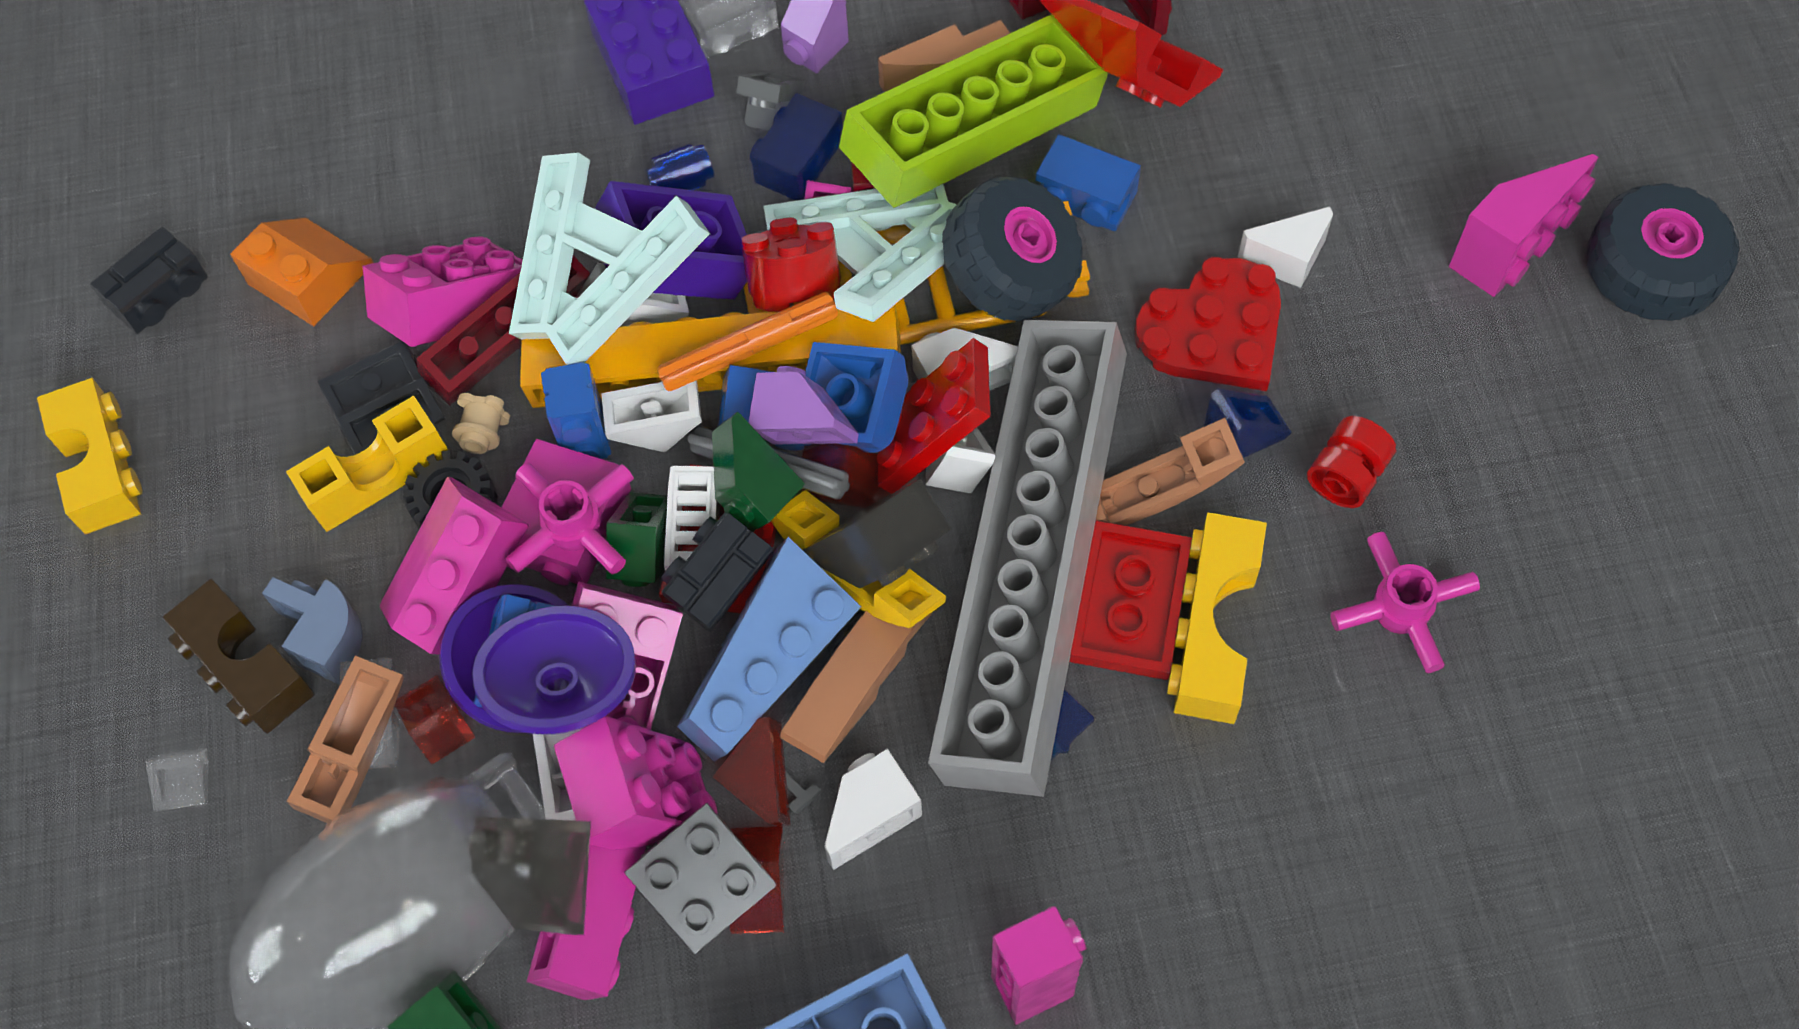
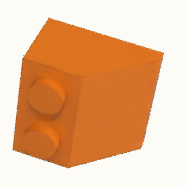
(299, 266)

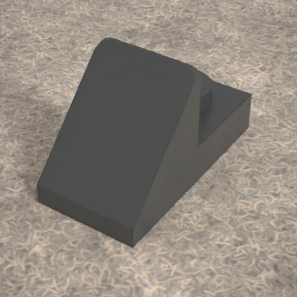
(766, 95)

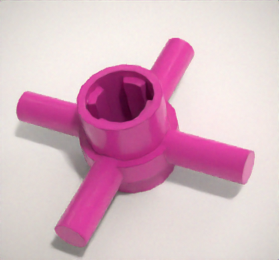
(584, 521)
(1394, 610)

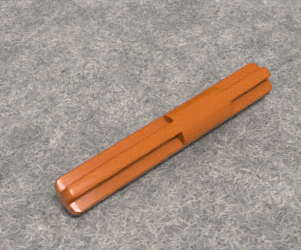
(747, 341)

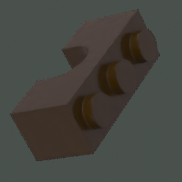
(261, 686)

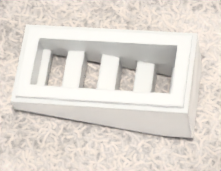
(688, 488)

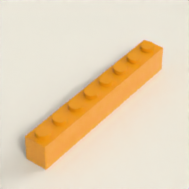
(637, 350)

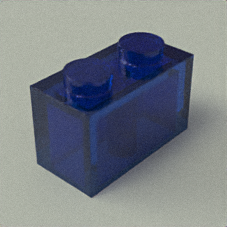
(796, 146)

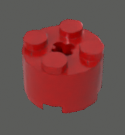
(790, 263)

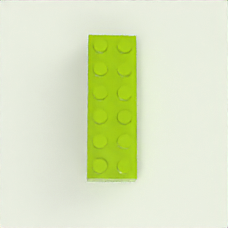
(971, 110)

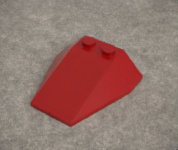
(1135, 53)

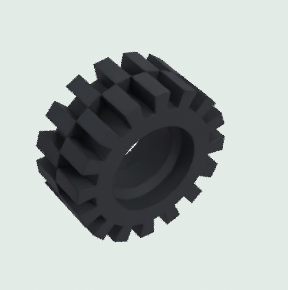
(431, 479)

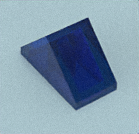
(1250, 417)

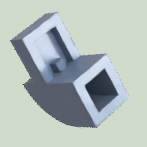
(325, 626)

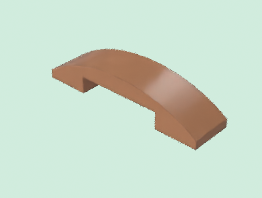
(1171, 477)

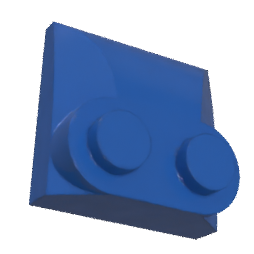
(865, 386)

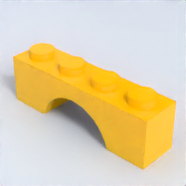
(1211, 672)

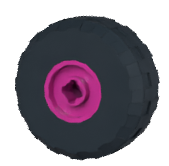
(1012, 248)
(1662, 251)

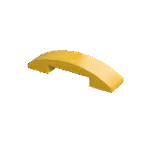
(898, 603)

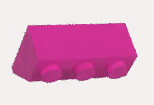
(450, 560)

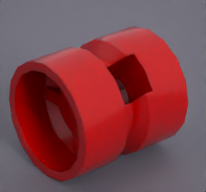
(1351, 462)

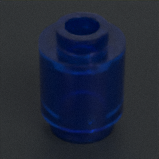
(681, 168)

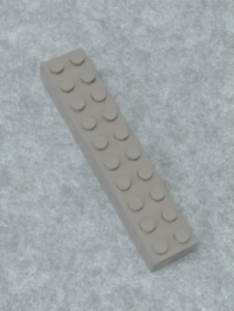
(1030, 560)

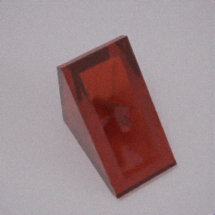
(859, 465)
(433, 720)
(758, 772)
(767, 848)

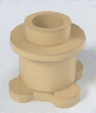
(479, 422)

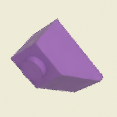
(814, 31)
(797, 410)

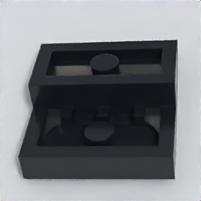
(373, 388)

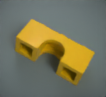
(102, 485)
(345, 486)

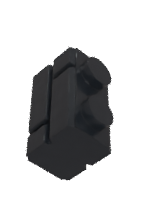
(149, 280)
(716, 570)

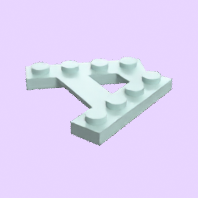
(635, 258)
(880, 270)

